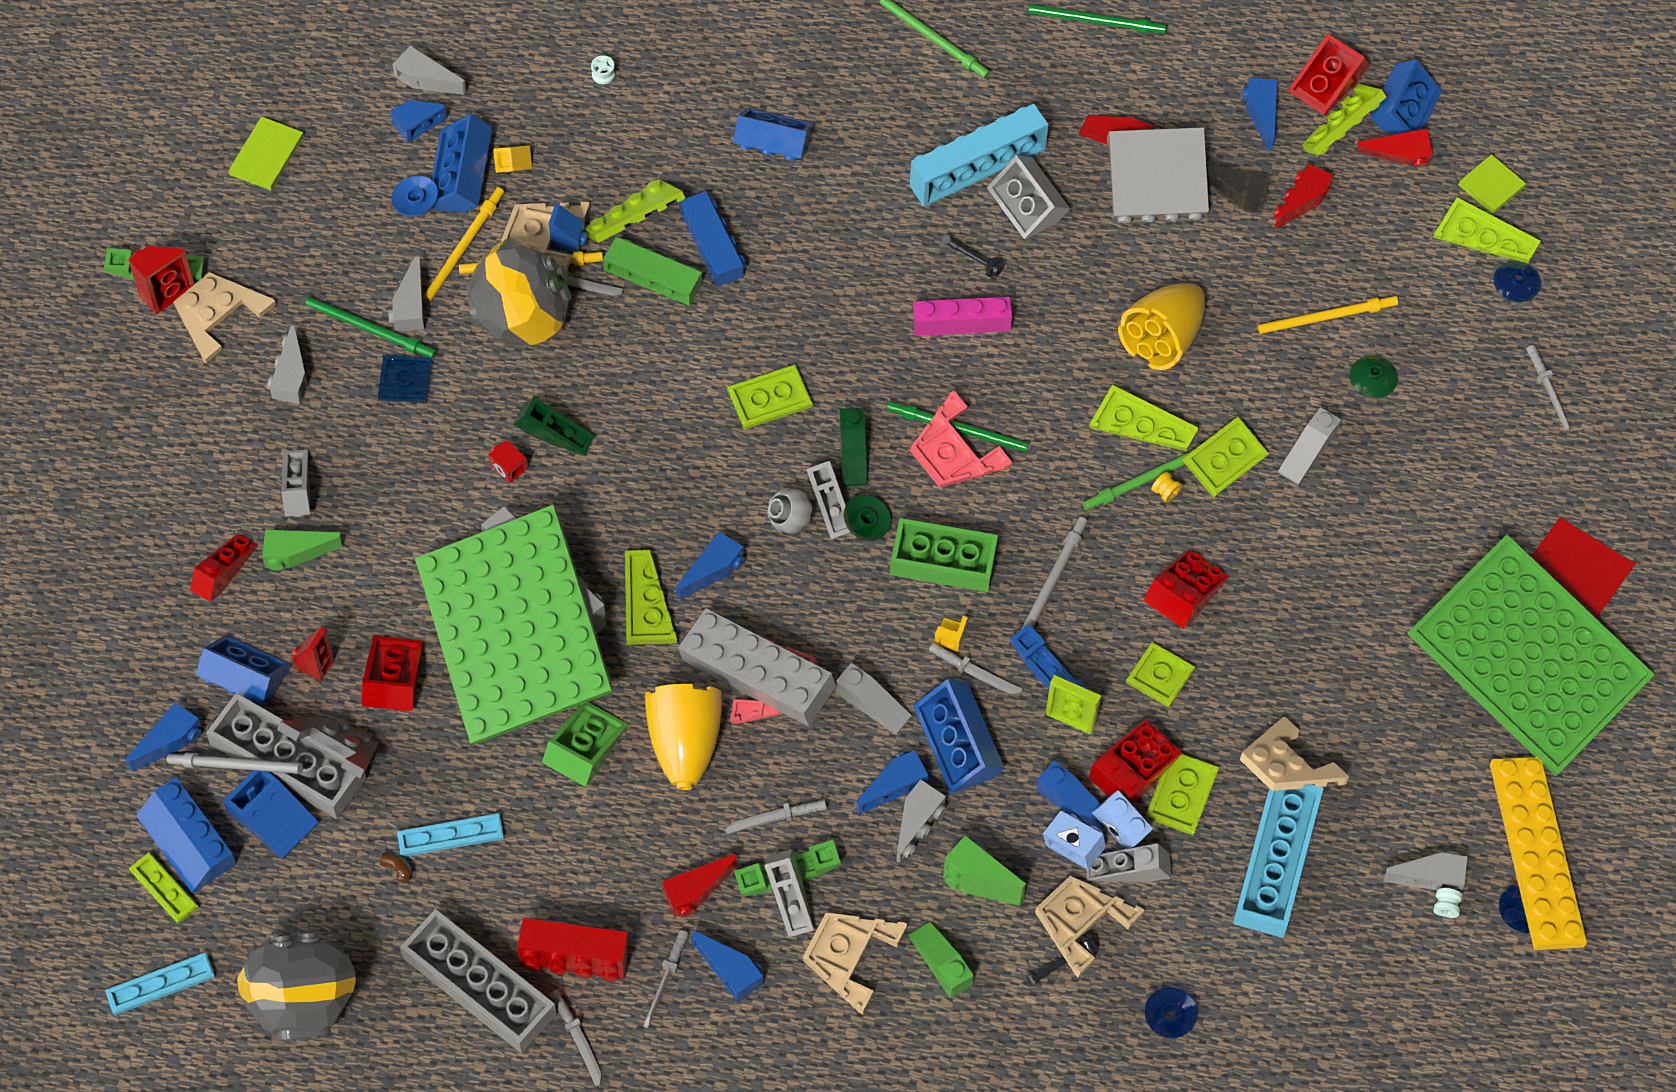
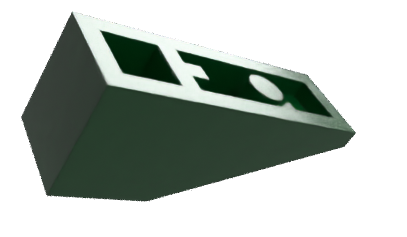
(552, 427)
(853, 446)

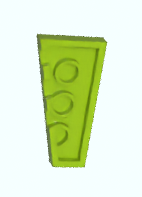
(1352, 113)
(633, 210)
(1483, 232)
(1137, 419)
(646, 608)

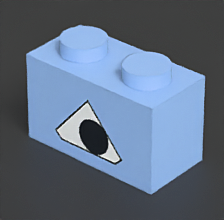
(1122, 820)
(1074, 839)

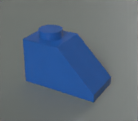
(417, 118)
(566, 230)

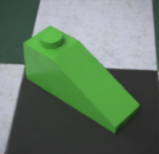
(292, 548)
(942, 960)

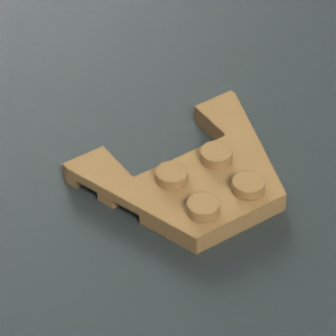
(531, 226)
(210, 303)
(1281, 767)
(1073, 911)
(839, 947)

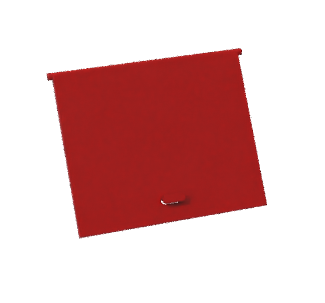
(1582, 565)

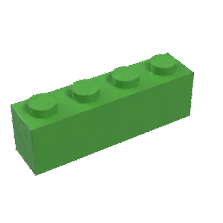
(652, 270)

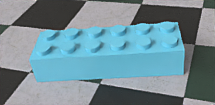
(977, 154)
(1277, 859)

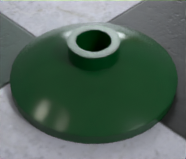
(1373, 385)
(873, 512)

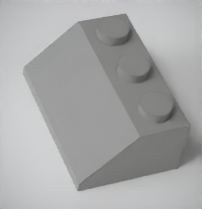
(1027, 196)

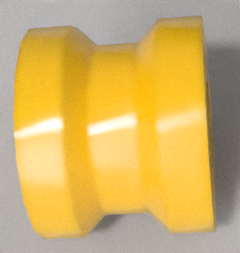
(1166, 487)

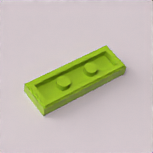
(163, 888)

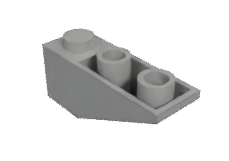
(424, 73)
(289, 377)
(919, 811)
(1132, 865)

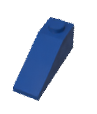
(1261, 107)
(713, 564)
(168, 735)
(893, 782)
(1068, 794)
(730, 966)

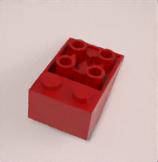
(1185, 588)
(1134, 763)

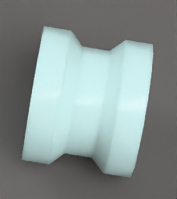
(601, 64)
(1447, 902)

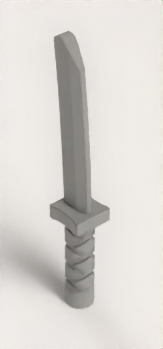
(592, 286)
(1545, 376)
(966, 666)
(776, 815)
(669, 965)
(573, 1027)

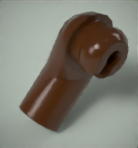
(400, 865)

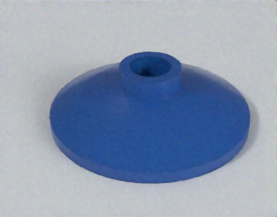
(414, 188)

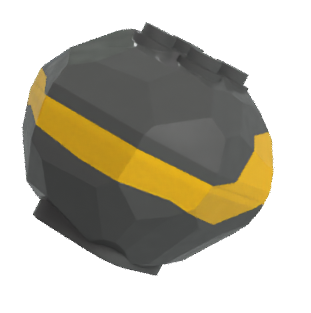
(518, 294)
(296, 984)

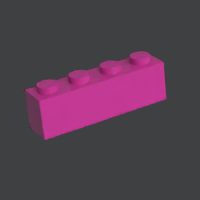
(962, 316)

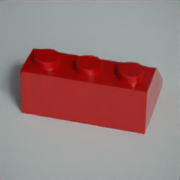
(160, 275)

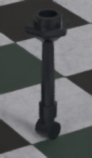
(993, 267)
(1033, 978)

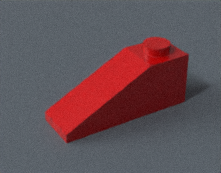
(1099, 126)
(1403, 148)
(314, 655)
(693, 887)

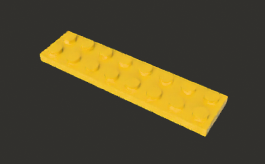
(1537, 854)

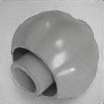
(789, 510)

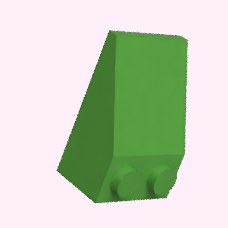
(583, 743)
(981, 875)

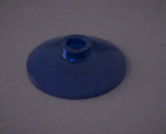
(1517, 289)
(1174, 1001)

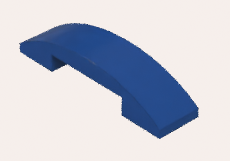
(1038, 658)

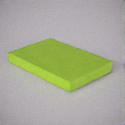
(266, 153)
(769, 396)
(1225, 457)
(1073, 704)
(1182, 794)

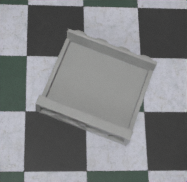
(1158, 174)

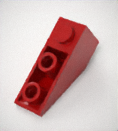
(1306, 195)
(220, 567)

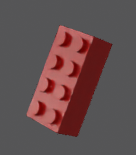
(573, 949)

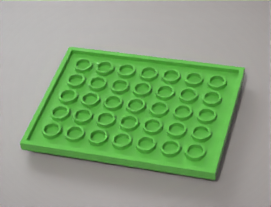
(513, 625)
(1531, 654)

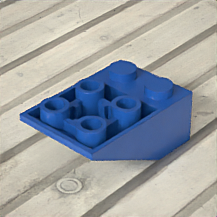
(270, 812)

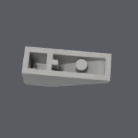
(408, 301)
(1310, 445)
(296, 483)
(828, 498)
(871, 698)
(1430, 872)
(789, 892)

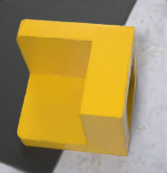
(512, 158)
(951, 633)

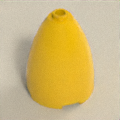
(1170, 318)
(683, 730)

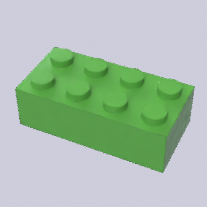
(943, 555)

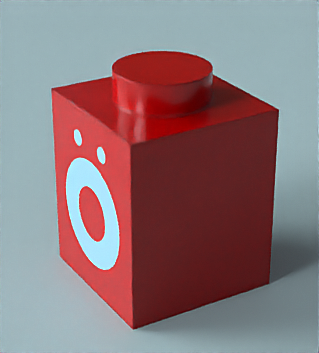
(507, 461)

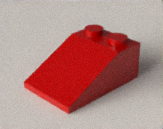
(1328, 75)
(392, 673)

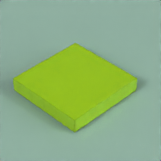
(1492, 184)
(1160, 674)

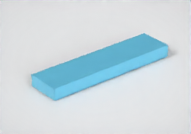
(450, 835)
(159, 983)

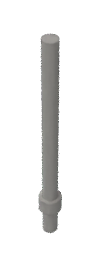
(1071, 541)
(193, 760)

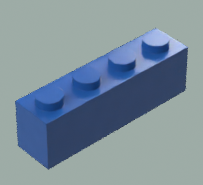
(712, 239)

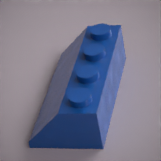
(461, 164)
(958, 735)
(185, 835)

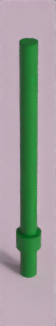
(1141, 26)
(411, 344)
(911, 412)

